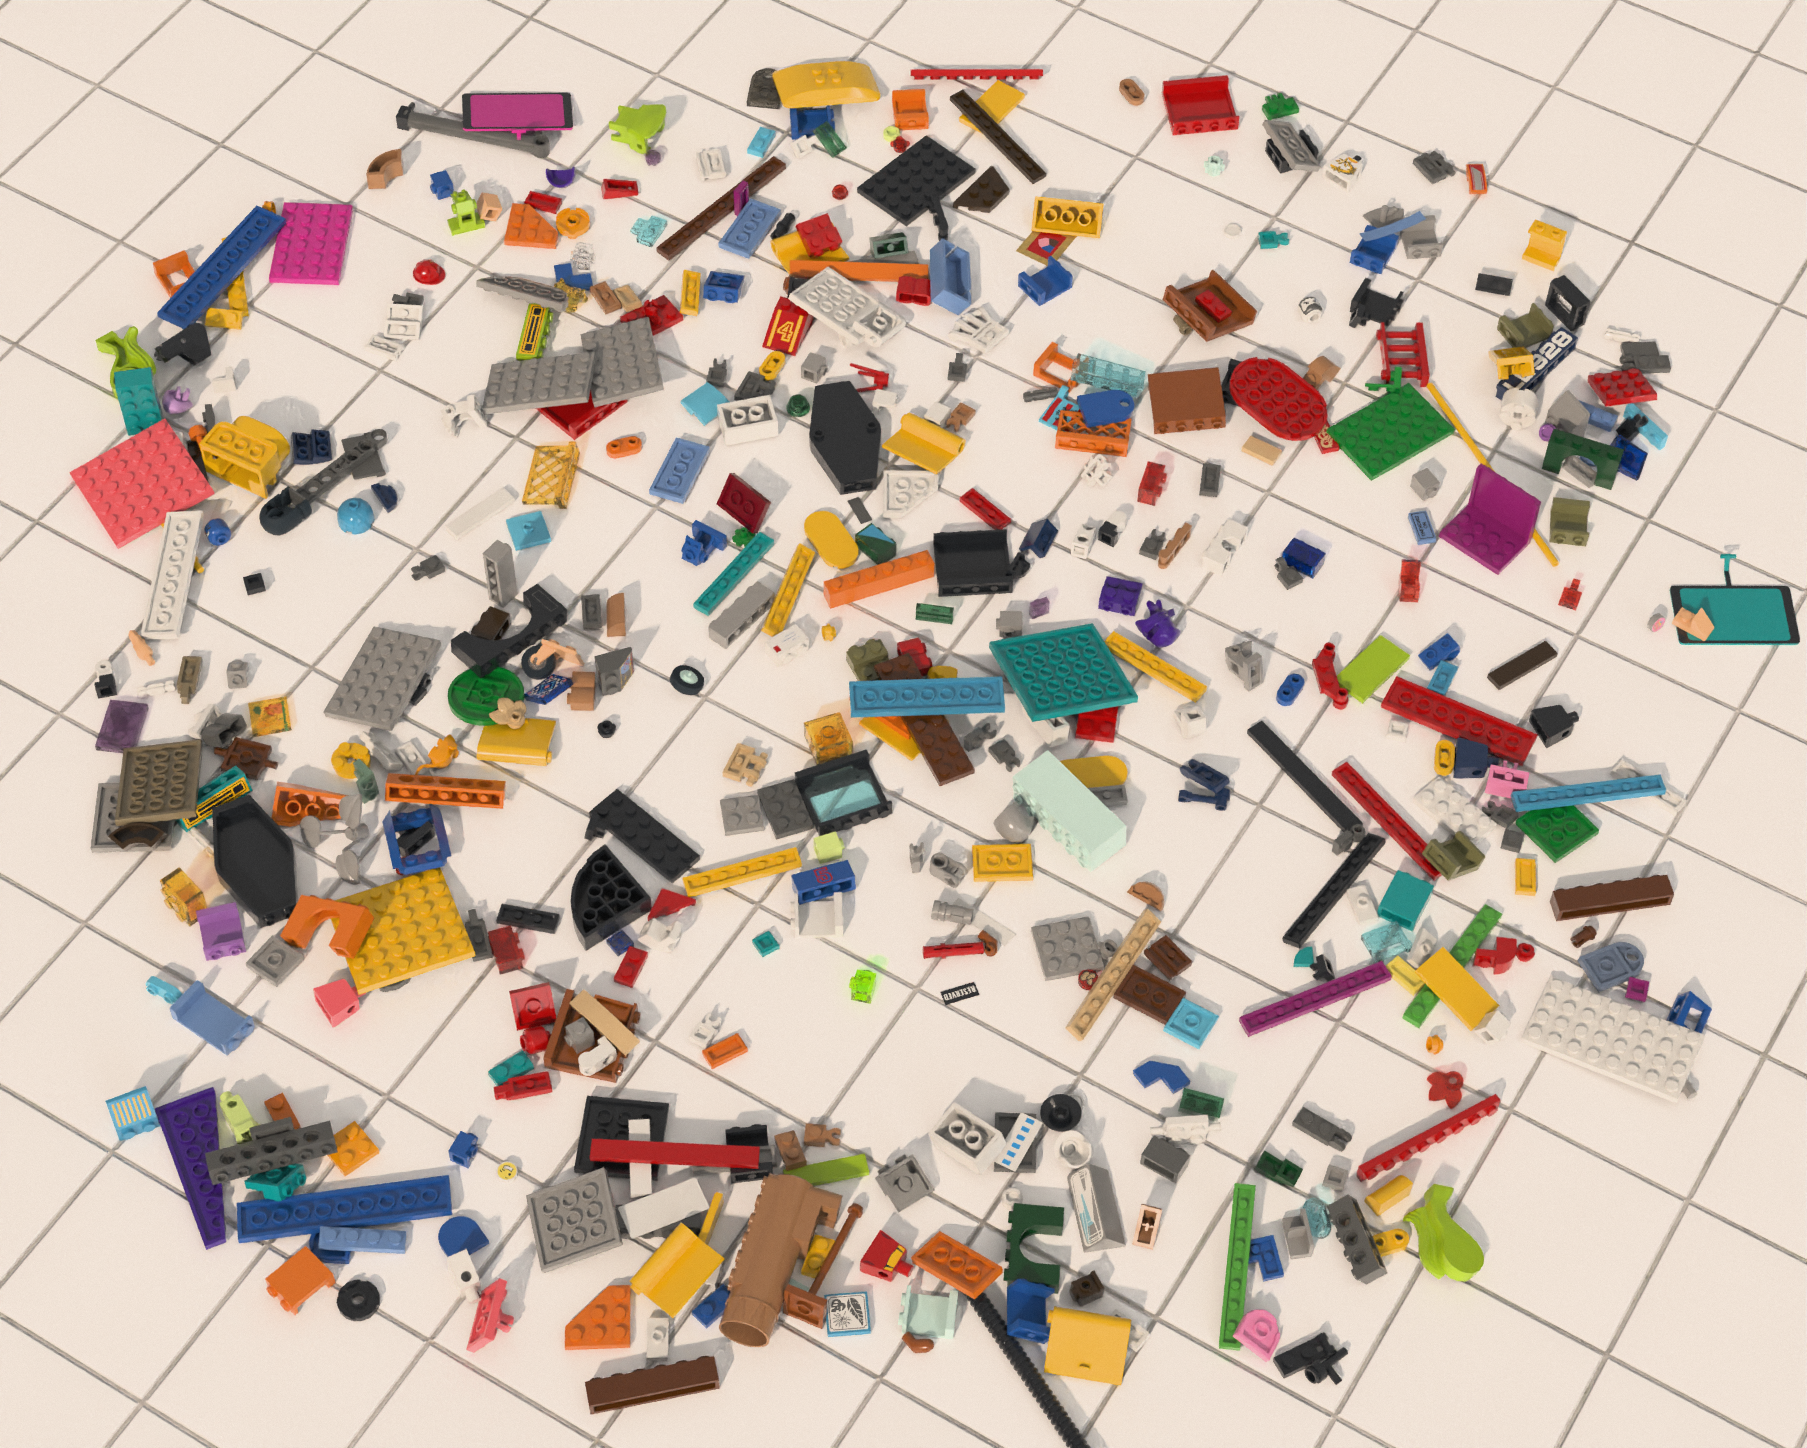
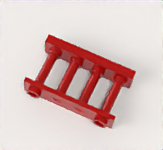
(1418, 347)

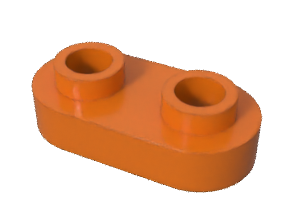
(623, 447)

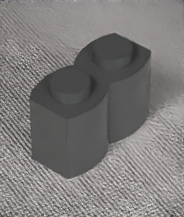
(223, 730)

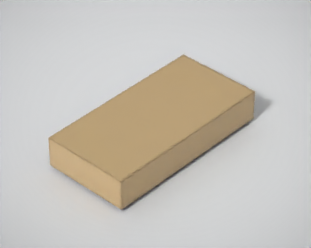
(627, 298)
(1261, 450)

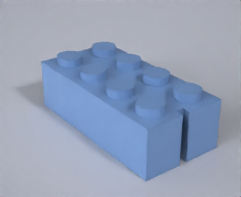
(950, 277)

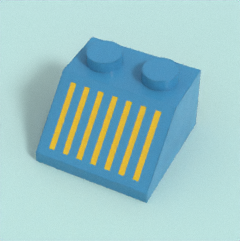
(132, 1113)

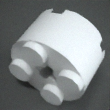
(1518, 408)

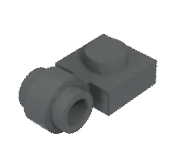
(1343, 842)

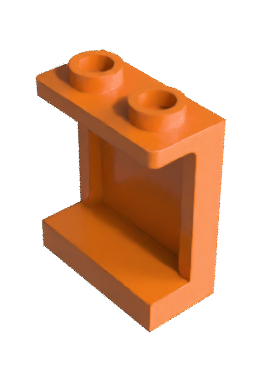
(910, 109)
(298, 1280)

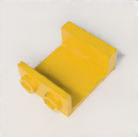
(1544, 245)

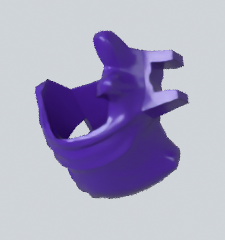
(1159, 627)

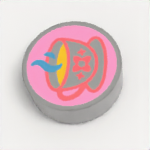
(1656, 622)

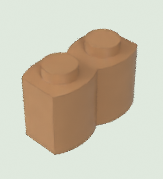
(582, 691)

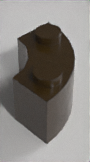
(138, 834)

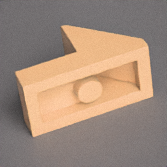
(1695, 624)

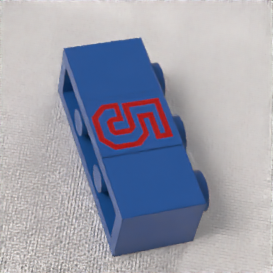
(823, 881)

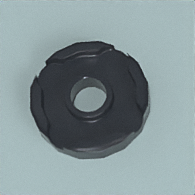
(360, 1311)

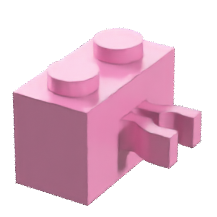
(1504, 781)

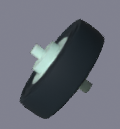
(687, 680)

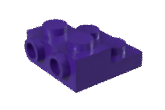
(1120, 596)

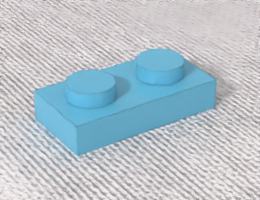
(761, 142)

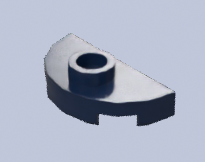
(386, 496)

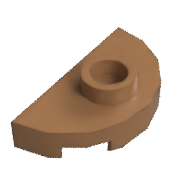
(1148, 893)

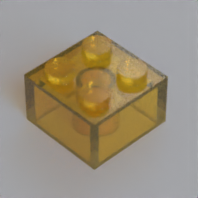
(828, 738)
(182, 896)

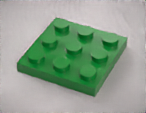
(1557, 830)

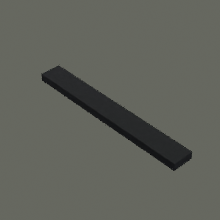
(1303, 776)
(1333, 890)

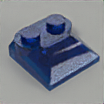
(1632, 459)

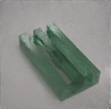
(827, 141)
(934, 613)

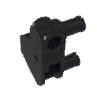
(193, 350)

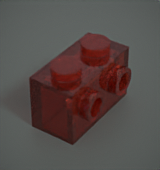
(1151, 483)

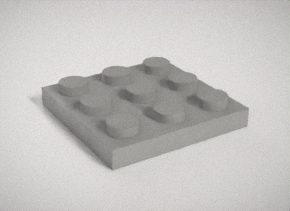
(1066, 948)

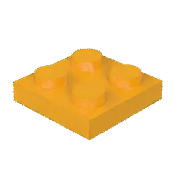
(353, 1148)

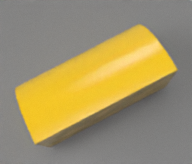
(1389, 1194)

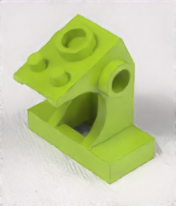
(466, 217)

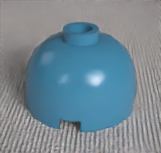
(355, 516)

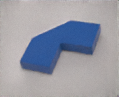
(565, 271)
(1154, 1071)

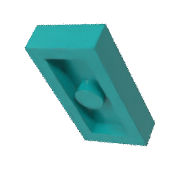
(513, 1067)

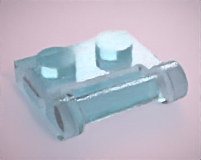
(1385, 937)

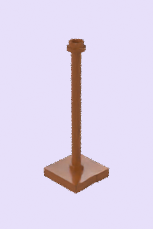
(807, 1305)

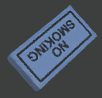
(1422, 527)

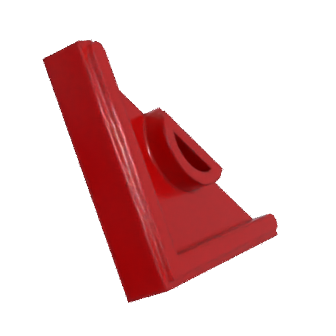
(669, 903)

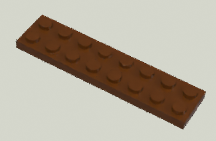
(930, 732)

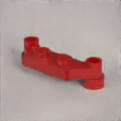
(1327, 678)

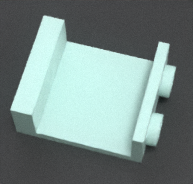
(928, 1314)

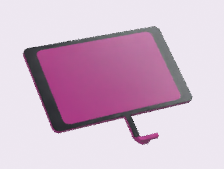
(517, 112)

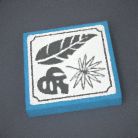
(847, 1314)

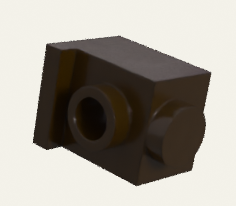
(1085, 1296)

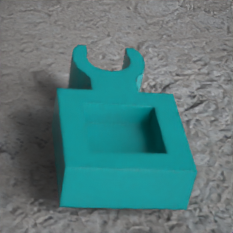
(1270, 240)

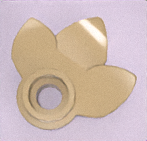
(508, 711)

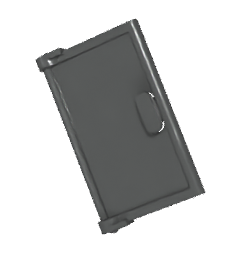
(369, 467)

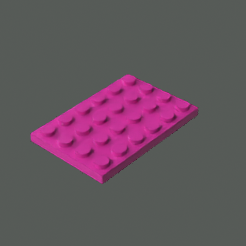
(311, 244)

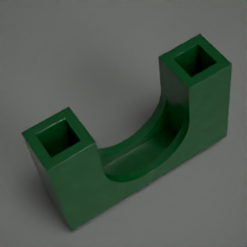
(1604, 456)
(1028, 1221)

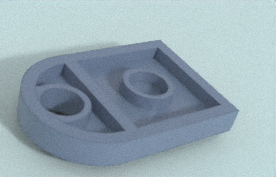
(1610, 965)

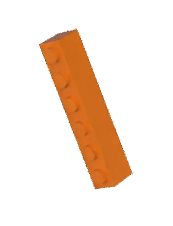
(878, 579)

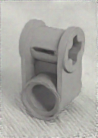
(949, 872)

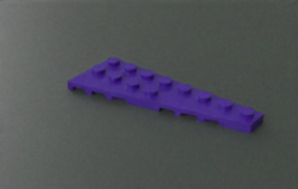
(190, 1132)

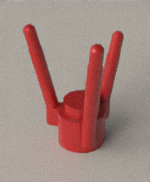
(880, 377)

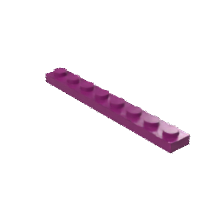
(1315, 998)

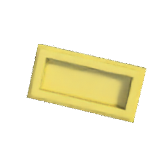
(1405, 975)

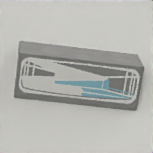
(1095, 1209)

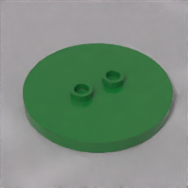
(476, 697)

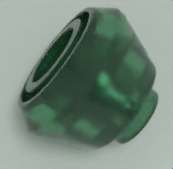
(798, 406)

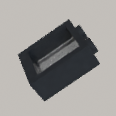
(1567, 303)

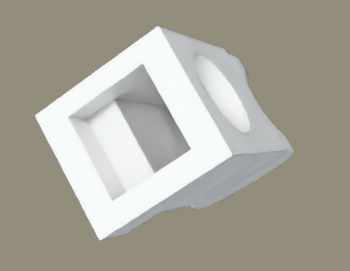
(1083, 541)
(597, 1058)

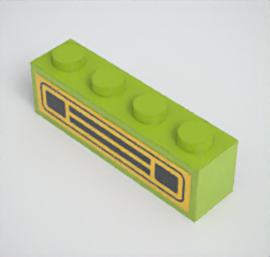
(534, 332)

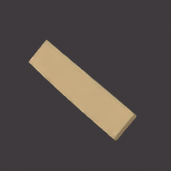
(604, 1022)

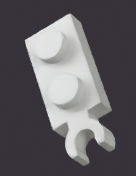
(380, 751)

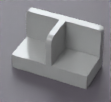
(1298, 1236)

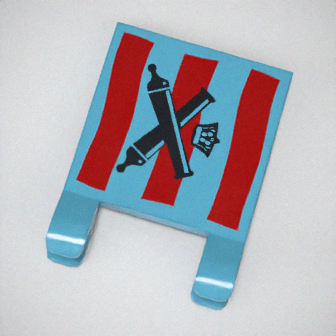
(1052, 413)

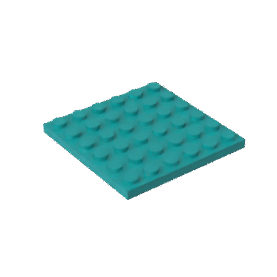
(1063, 672)

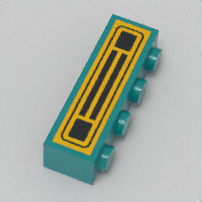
(221, 790)

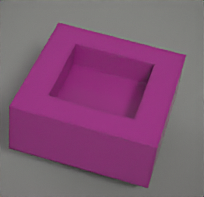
(1637, 989)

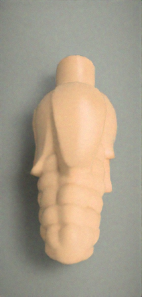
(143, 651)

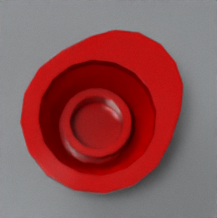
(428, 272)

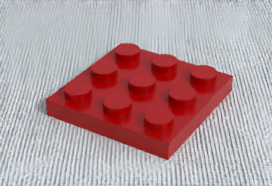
(1622, 387)

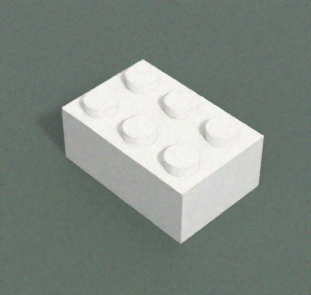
(747, 420)
(967, 1138)

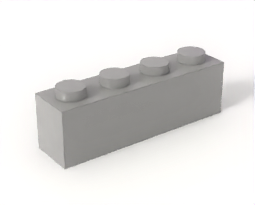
(500, 573)
(741, 615)

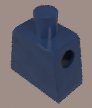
(1471, 759)

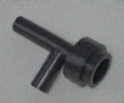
(1318, 1372)

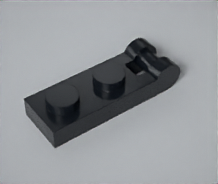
(938, 217)
(1301, 1355)

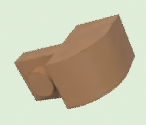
(1321, 370)

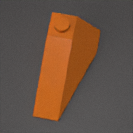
(297, 801)

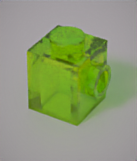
(863, 986)

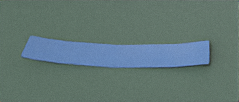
(1394, 227)

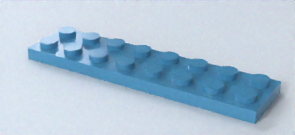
(926, 697)

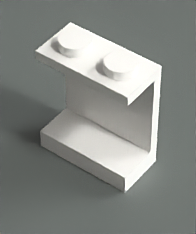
(817, 918)

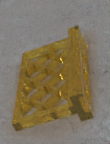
(565, 481)

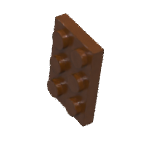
(1149, 994)

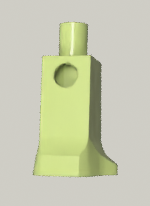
(237, 1116)

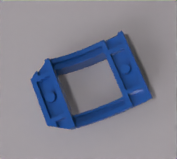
(410, 820)

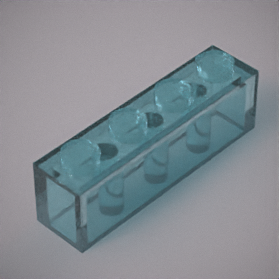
(1107, 375)

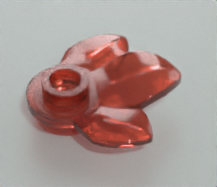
(1443, 1089)

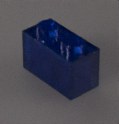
(1304, 557)

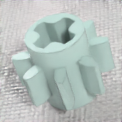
(1214, 165)

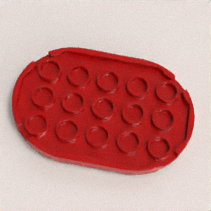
(1278, 398)

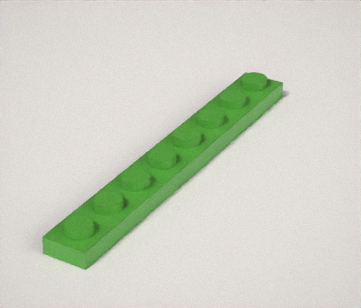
(1463, 952)
(1237, 1264)

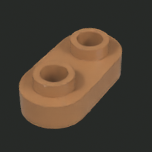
(1131, 92)

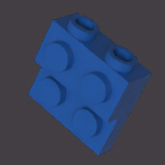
(723, 287)

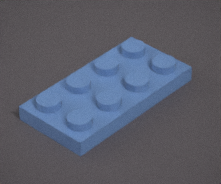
(749, 228)
(679, 470)

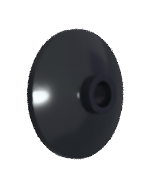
(1060, 1105)

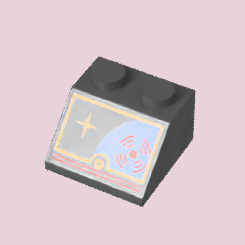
(614, 670)

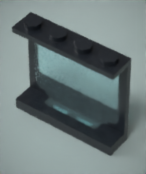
(842, 793)

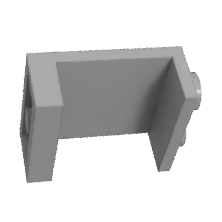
(1421, 240)

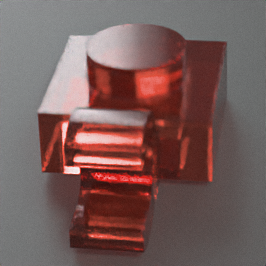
(1571, 596)

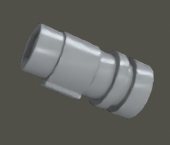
(952, 913)

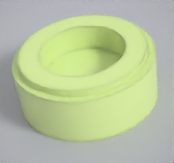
(890, 133)

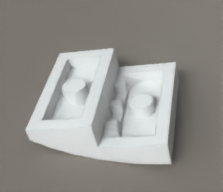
(403, 321)

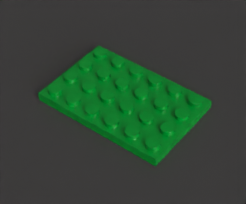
(1390, 431)

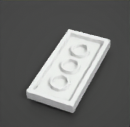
(1454, 811)

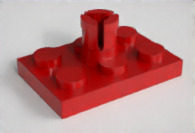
(660, 313)

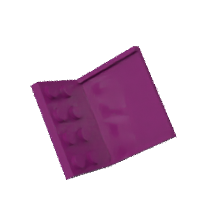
(1495, 521)

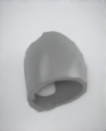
(1013, 824)

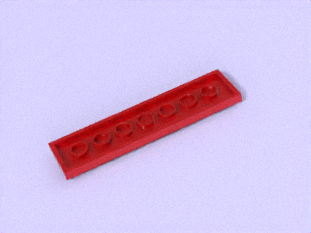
(1458, 720)

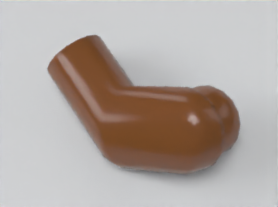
(991, 943)
(917, 1345)

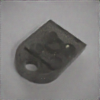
(763, 90)

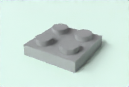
(741, 815)
(274, 961)

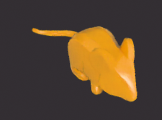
(442, 754)

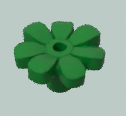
(742, 536)

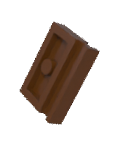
(1168, 957)

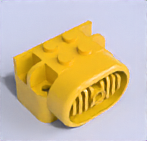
(245, 453)

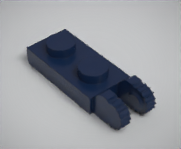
(1205, 775)

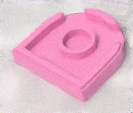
(1258, 1333)

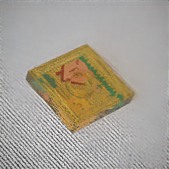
(269, 716)

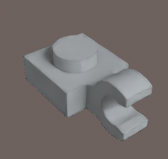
(916, 856)

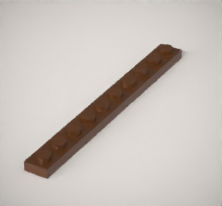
(718, 210)

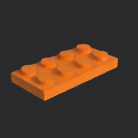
(957, 1265)

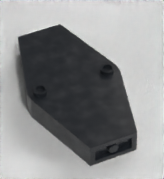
(845, 437)
(255, 861)

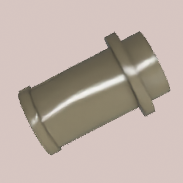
(1184, 328)

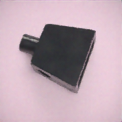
(1552, 723)

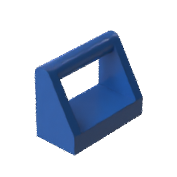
(1682, 1007)

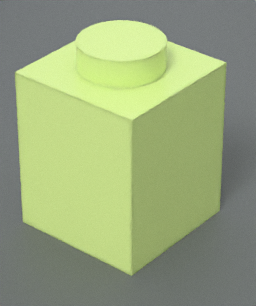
(828, 847)

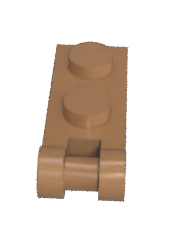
(1174, 546)

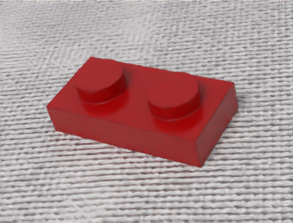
(1213, 306)
(630, 966)

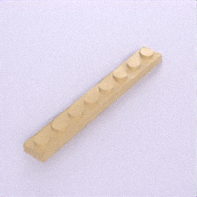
(1113, 975)

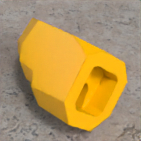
(942, 672)

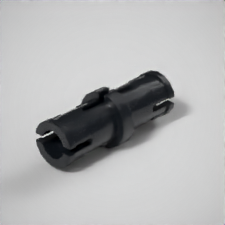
(783, 226)

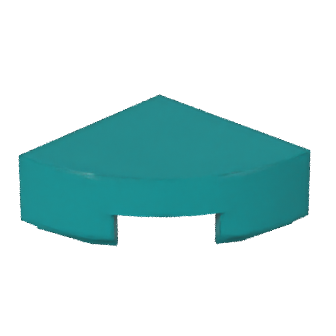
(1304, 957)

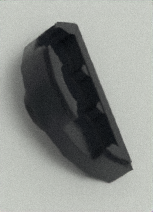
(1019, 567)

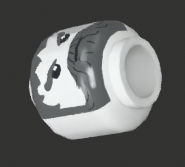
(1310, 309)

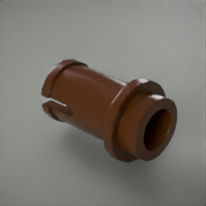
(1588, 933)

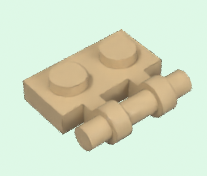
(739, 762)

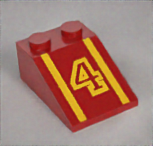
(787, 327)

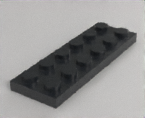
(645, 836)

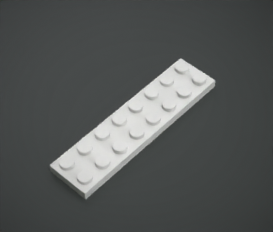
(172, 575)

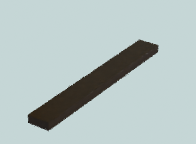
(998, 137)

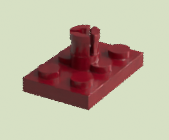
(743, 503)

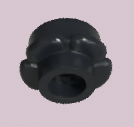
(606, 733)

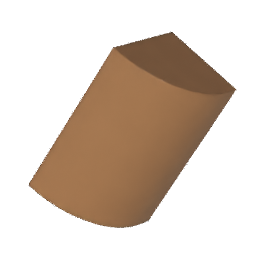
(616, 615)

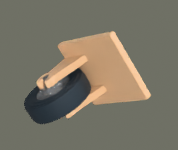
(540, 661)

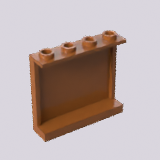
(1184, 304)
(1186, 400)
(563, 1058)

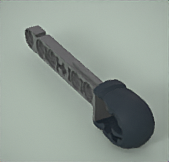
(279, 518)

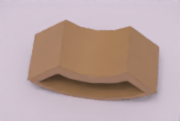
(384, 169)

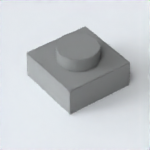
(1335, 1178)

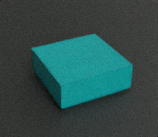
(765, 944)

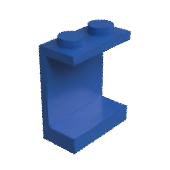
(1046, 283)
(1028, 1310)

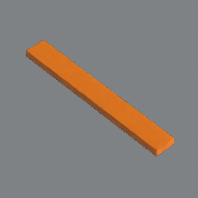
(861, 270)

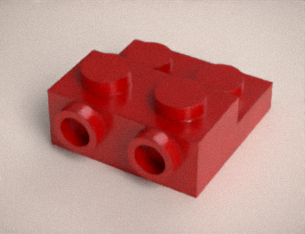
(819, 235)
(1097, 725)

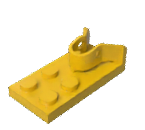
(1510, 362)

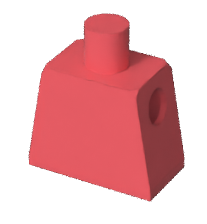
(337, 1000)

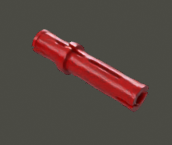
(952, 950)

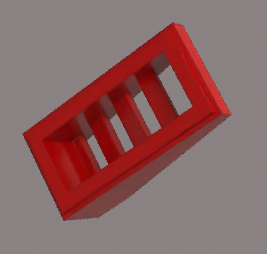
(613, 188)

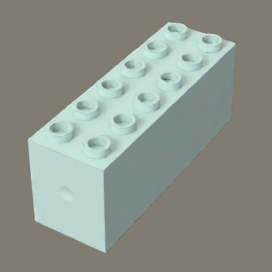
(1069, 811)

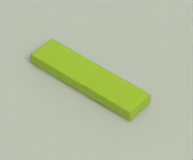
(832, 1170)

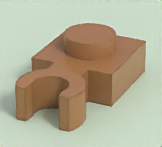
(960, 415)
(817, 1135)

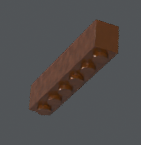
(1611, 897)
(652, 1384)

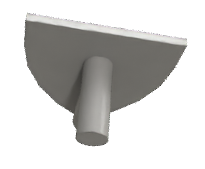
(1384, 216)

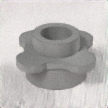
(1107, 948)

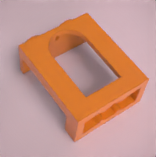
(170, 265)
(1043, 362)

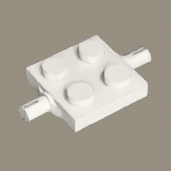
(1185, 1129)

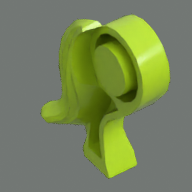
(127, 352)
(1441, 1241)

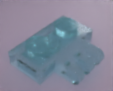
(648, 231)

